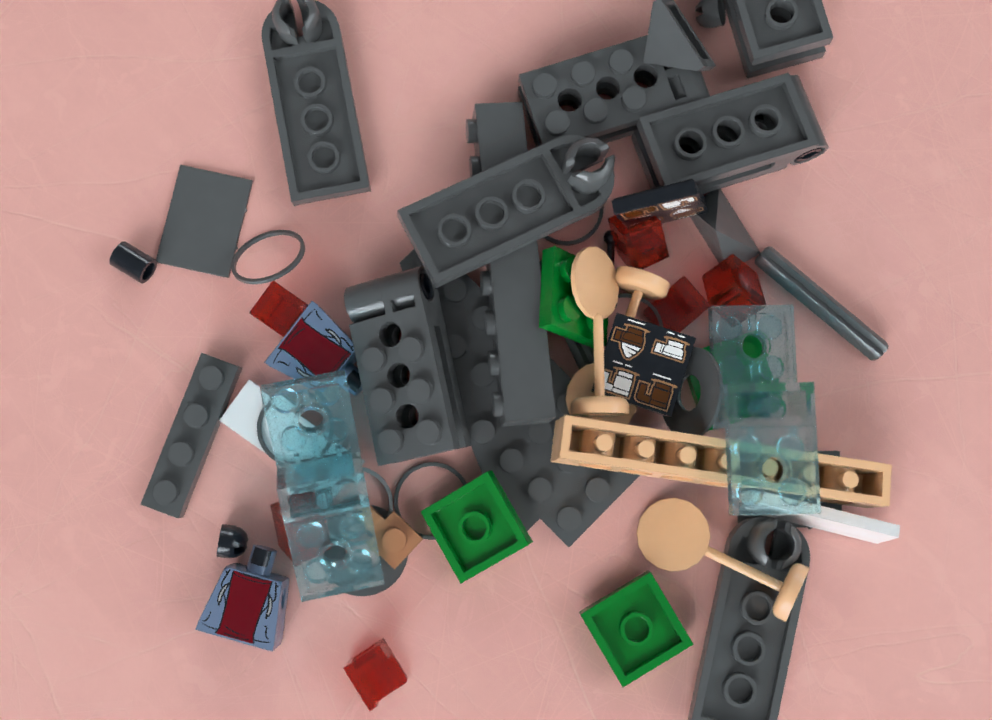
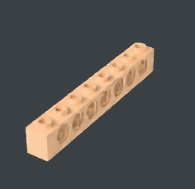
(703, 460)

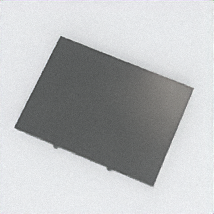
(204, 221)

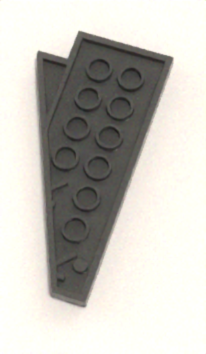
(520, 456)

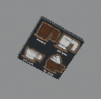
(665, 202)
(645, 364)

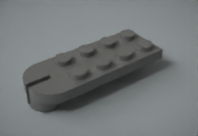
(314, 103)
(508, 206)
(744, 642)

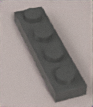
(191, 436)

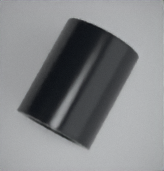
(133, 262)

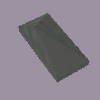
(673, 41)
(724, 230)

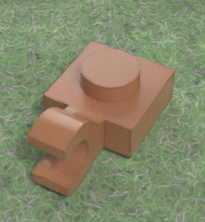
(394, 537)

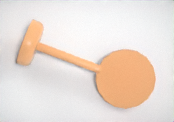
(639, 284)
(596, 296)
(677, 536)

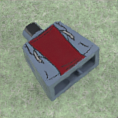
(316, 347)
(248, 602)

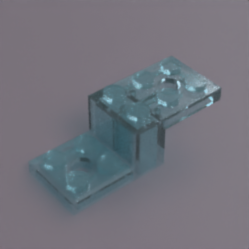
(765, 412)
(322, 485)

